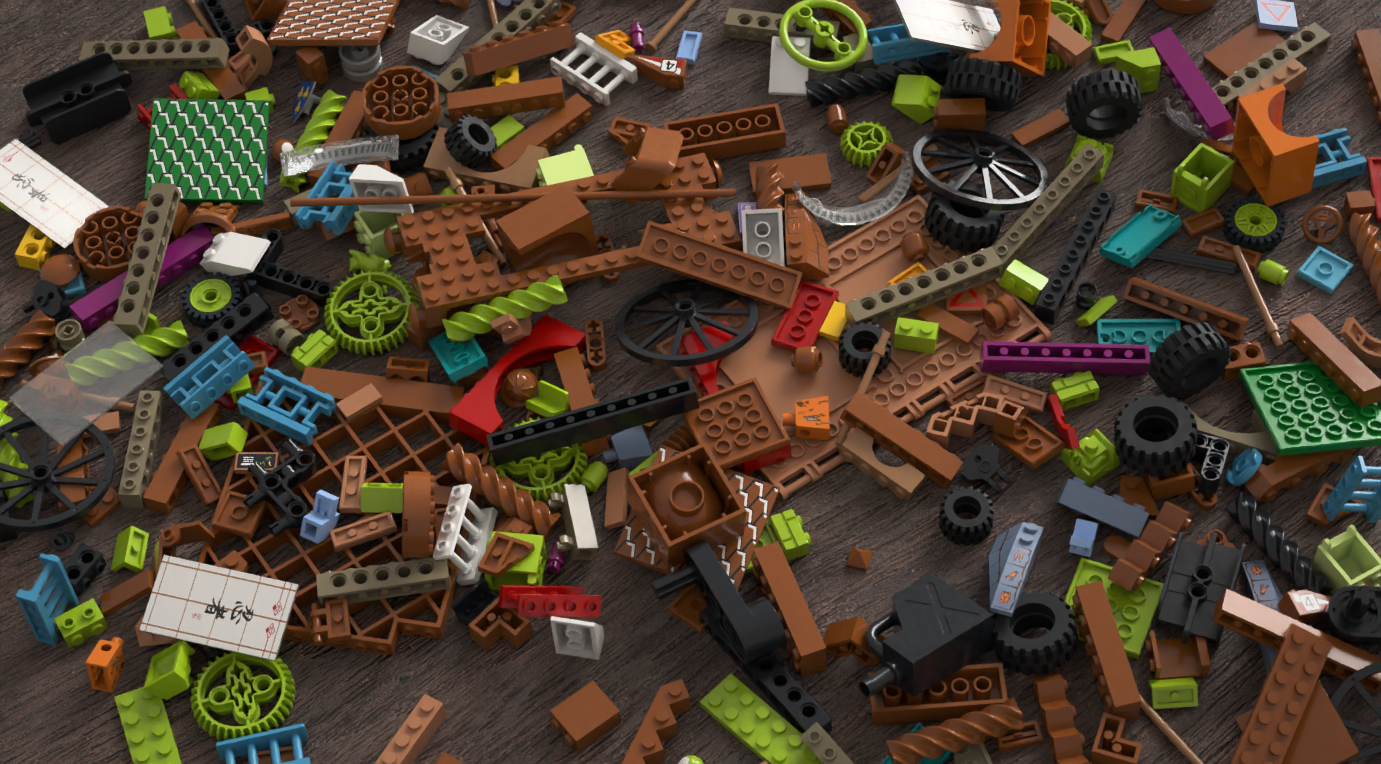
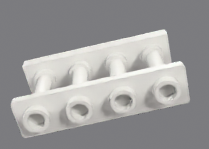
(600, 55)
(479, 532)

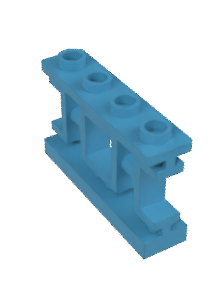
(1331, 171)
(324, 189)
(209, 377)
(281, 420)

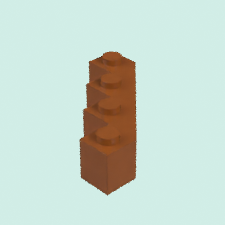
(1290, 471)
(1152, 546)
(1058, 719)
(659, 724)

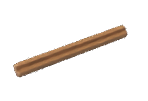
(884, 183)

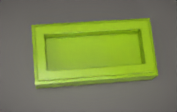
(1107, 53)
(1096, 311)

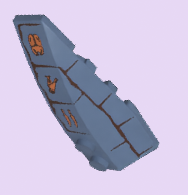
(1011, 564)
(1265, 591)

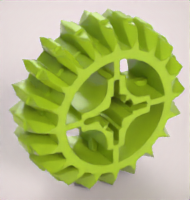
(864, 142)

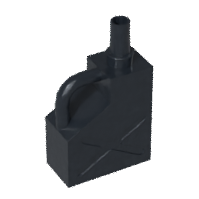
(932, 637)

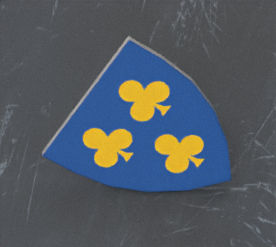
(304, 100)

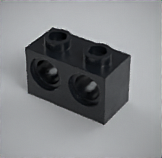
(78, 566)

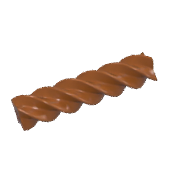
(767, 188)
(1367, 247)
(19, 347)
(500, 490)
(955, 733)

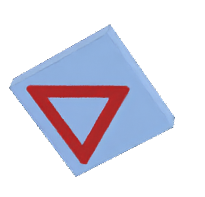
(1276, 15)

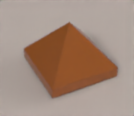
(859, 558)

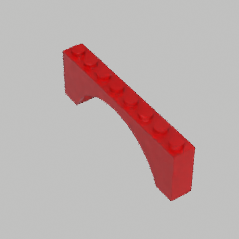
(706, 379)
(477, 411)

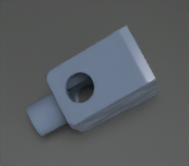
(628, 448)

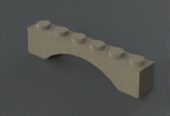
(1241, 441)

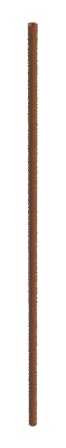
(297, 202)

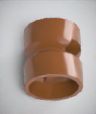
(1001, 311)

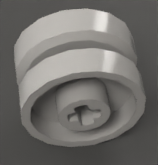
(360, 62)

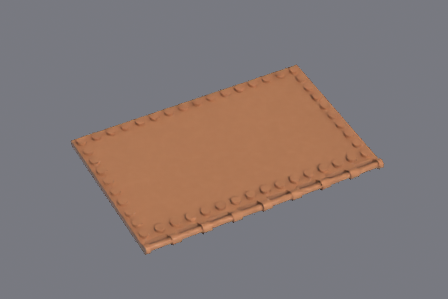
(857, 267)

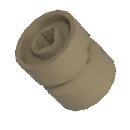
(69, 334)
(285, 336)

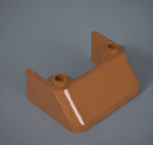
(651, 159)
(175, 536)

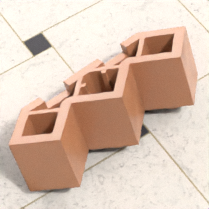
(963, 418)

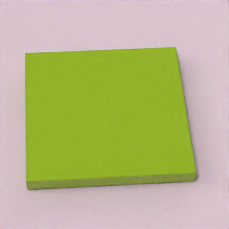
(1131, 609)

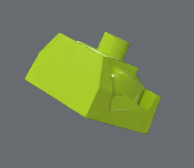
(1106, 149)
(1092, 459)
(170, 671)

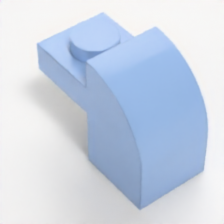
(322, 518)
(1083, 537)

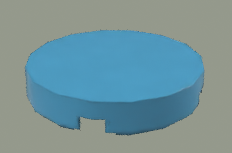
(1244, 467)

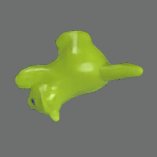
(363, 262)

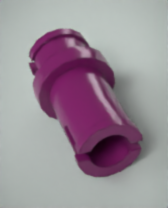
(637, 33)
(554, 560)

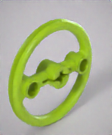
(823, 35)

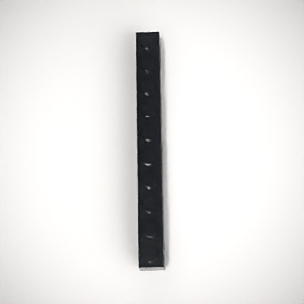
(592, 421)

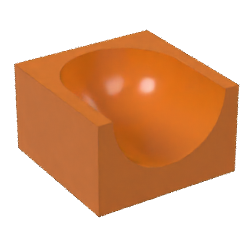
(1021, 36)
(1274, 161)

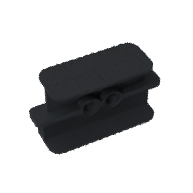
(78, 97)
(1189, 562)

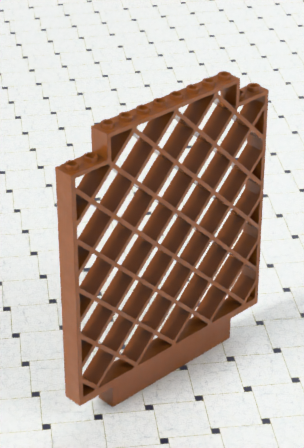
(405, 399)

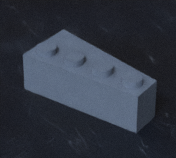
(1102, 507)

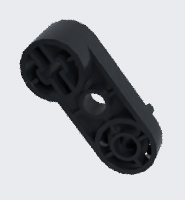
(1352, 615)
(750, 627)

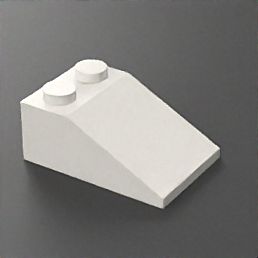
(436, 39)
(786, 74)
(377, 182)
(763, 234)
(234, 254)
(577, 637)

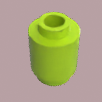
(1273, 272)
(593, 476)

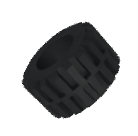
(470, 141)
(859, 337)
(966, 530)

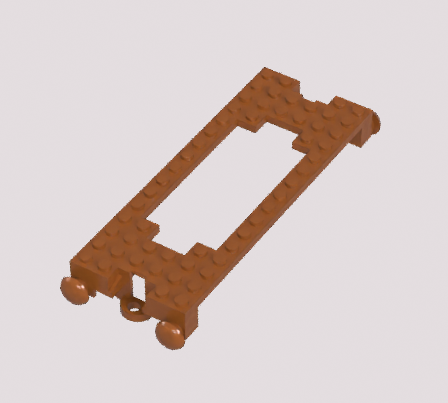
(459, 281)

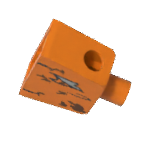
(810, 418)
(106, 664)

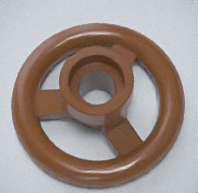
(1321, 229)

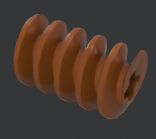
(680, 440)

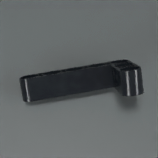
(226, 29)
(285, 280)
(1209, 451)

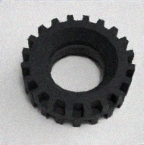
(411, 154)

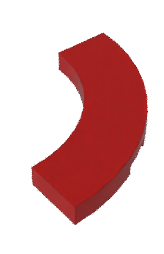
(1064, 431)

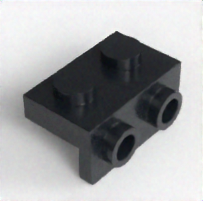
(474, 602)

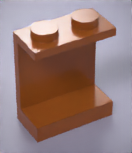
(1177, 660)

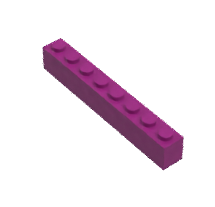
(1192, 85)
(179, 257)
(1064, 358)

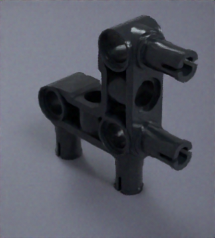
(283, 478)

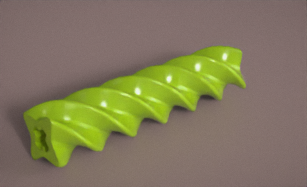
(316, 132)
(518, 303)
(164, 340)
(10, 457)

